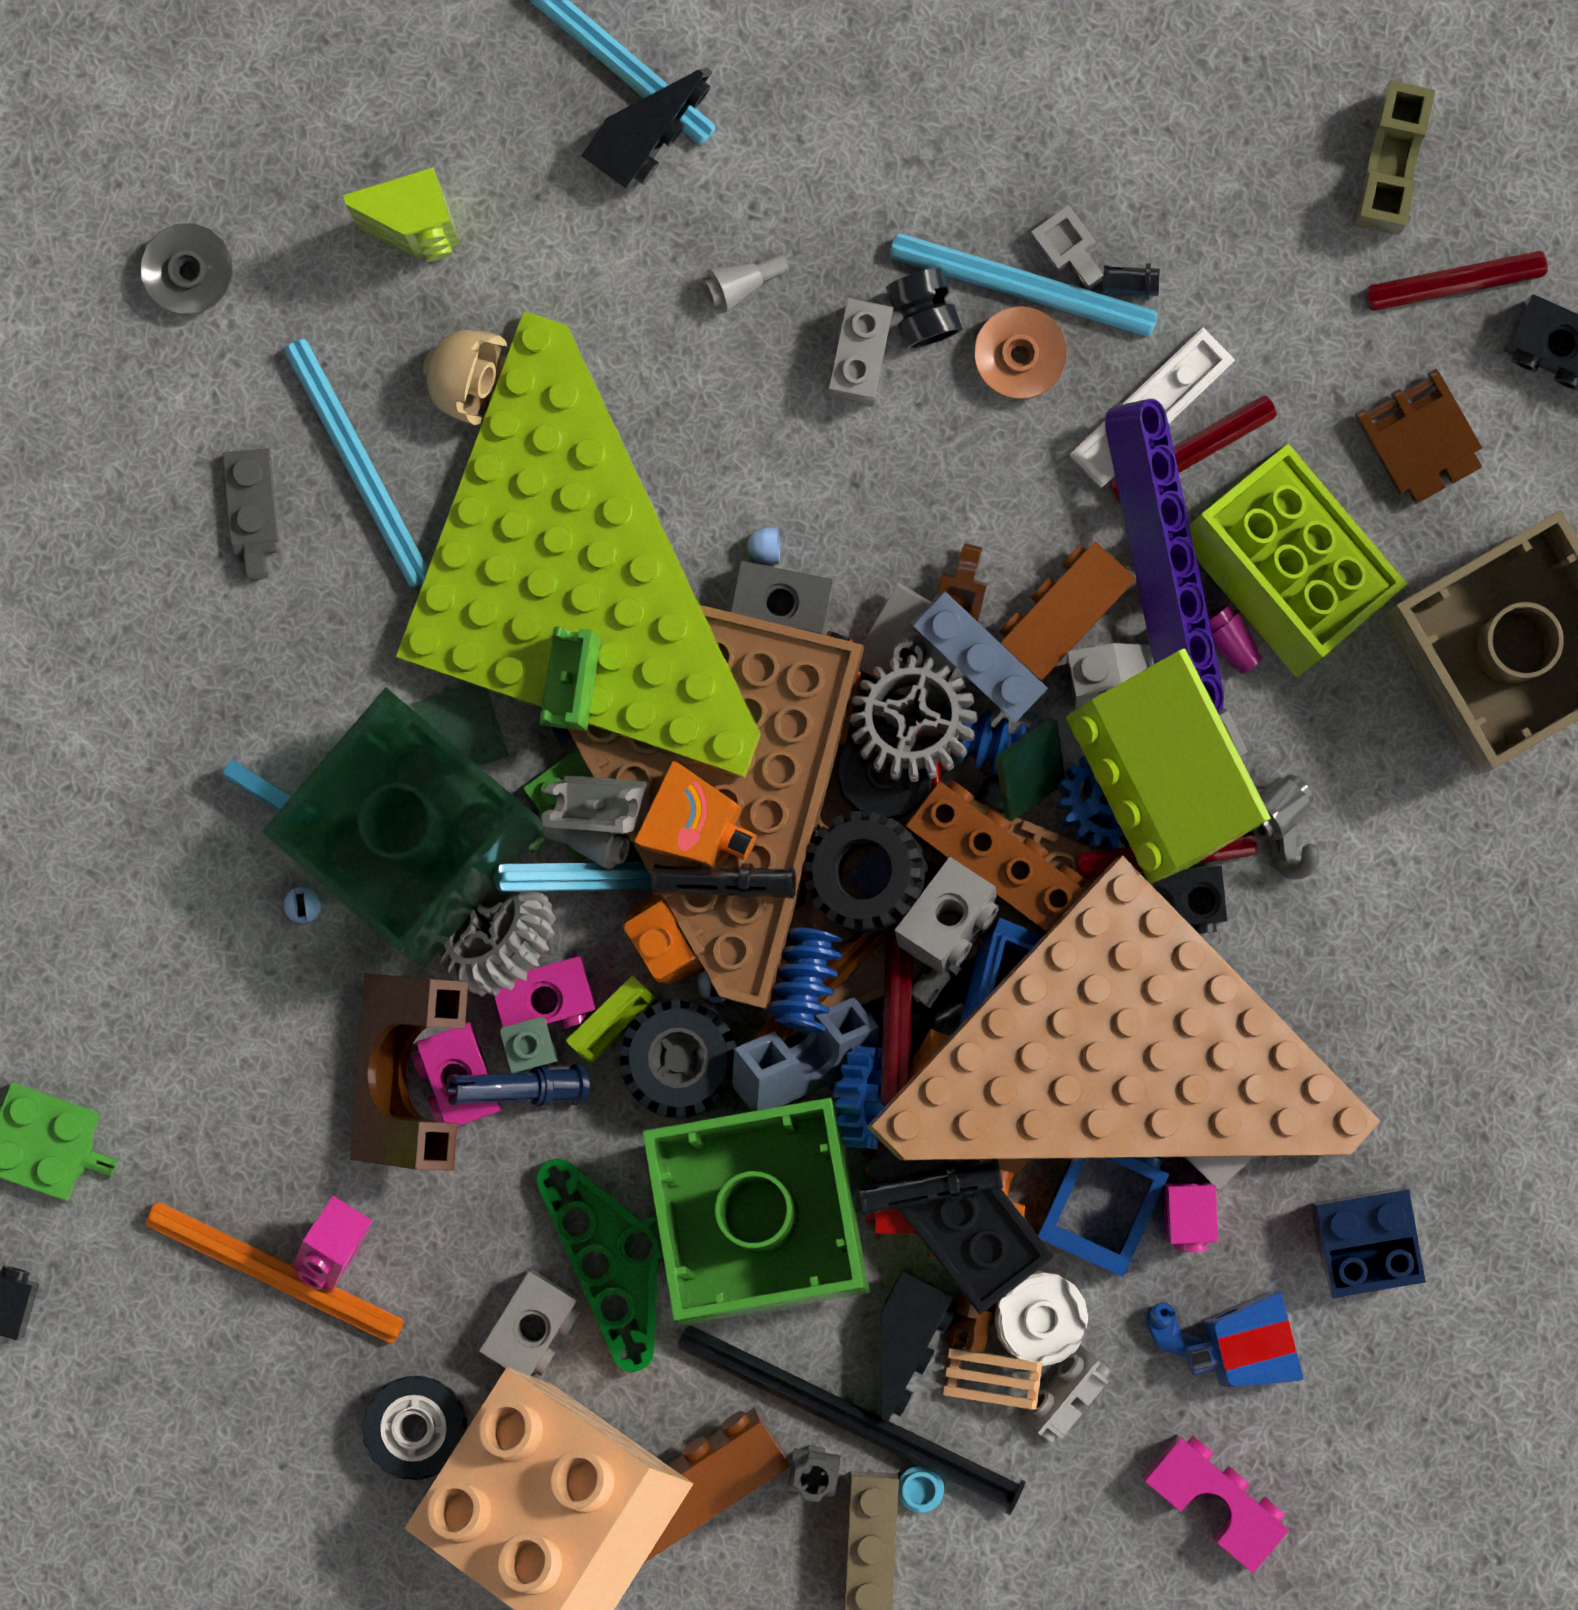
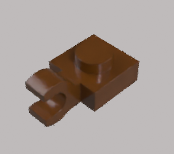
(962, 586)
(970, 1326)

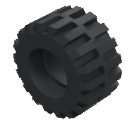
(829, 857)

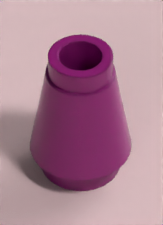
(1233, 638)

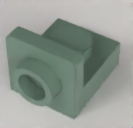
(528, 1044)

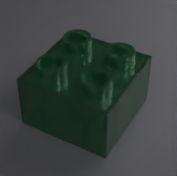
(403, 828)

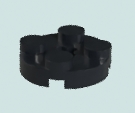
(861, 786)

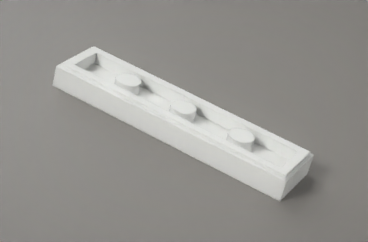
(1172, 385)

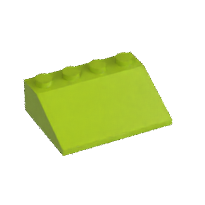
(1293, 560)
(1167, 767)

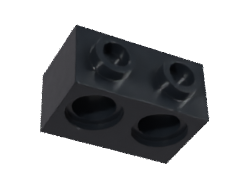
(1179, 885)

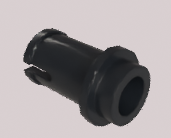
(1131, 281)

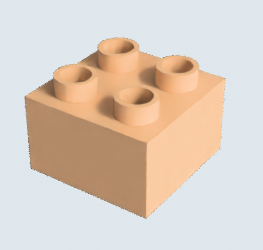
(547, 1501)

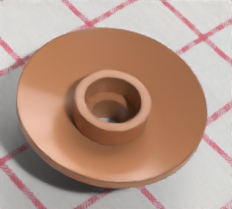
(1026, 329)

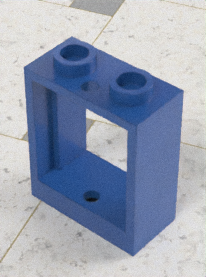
(1091, 1251)

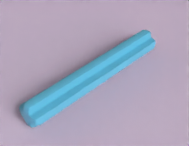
(570, 877)

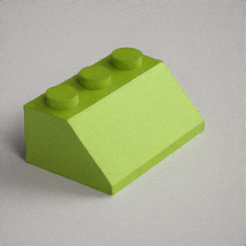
(407, 215)

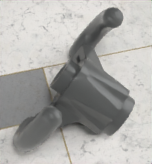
(1287, 804)

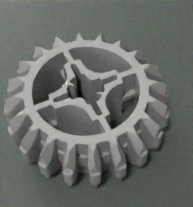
(894, 710)
(499, 941)

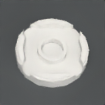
(1042, 1319)

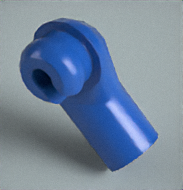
(1166, 1330)

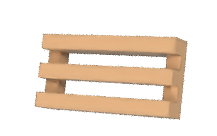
(955, 1373)

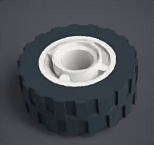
(385, 1422)

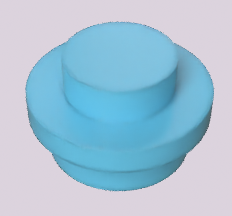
(920, 1489)

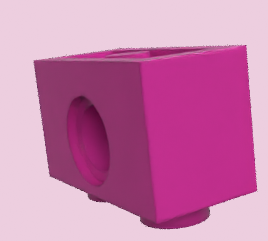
(566, 978)
(439, 1052)
(1190, 1215)
(331, 1245)

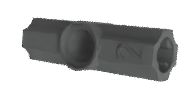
(814, 1473)

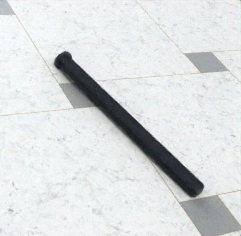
(851, 1417)

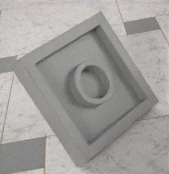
(896, 638)

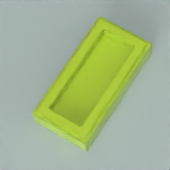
(611, 1019)

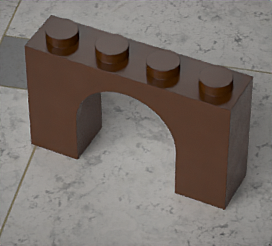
(384, 1119)

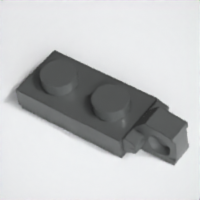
(251, 507)

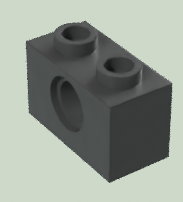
(808, 592)

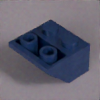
(1368, 1242)

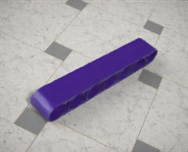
(1161, 538)

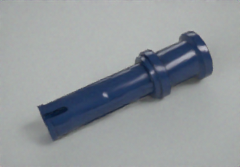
(538, 1086)

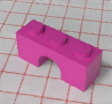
(1250, 1526)

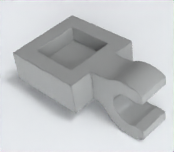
(1067, 242)

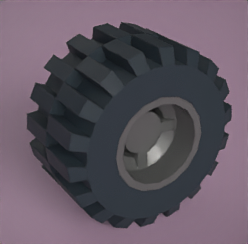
(677, 1058)

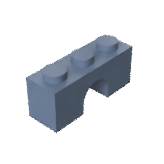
(979, 655)
(773, 1075)

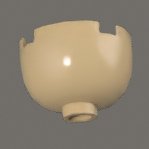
(464, 373)

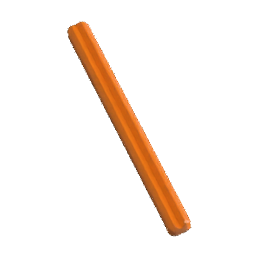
(272, 1271)

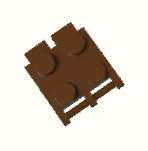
(1422, 439)

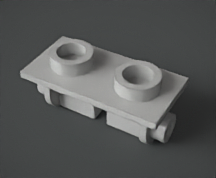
(1077, 1376)

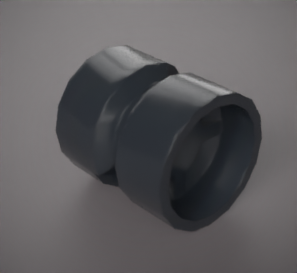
(924, 308)

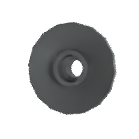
(181, 246)

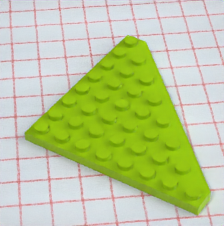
(567, 538)

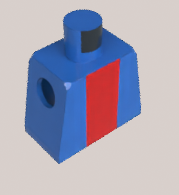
(1248, 1344)

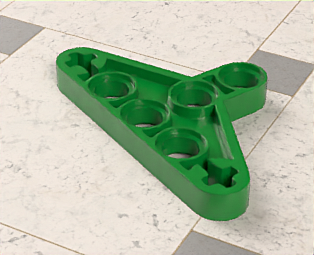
(626, 1276)

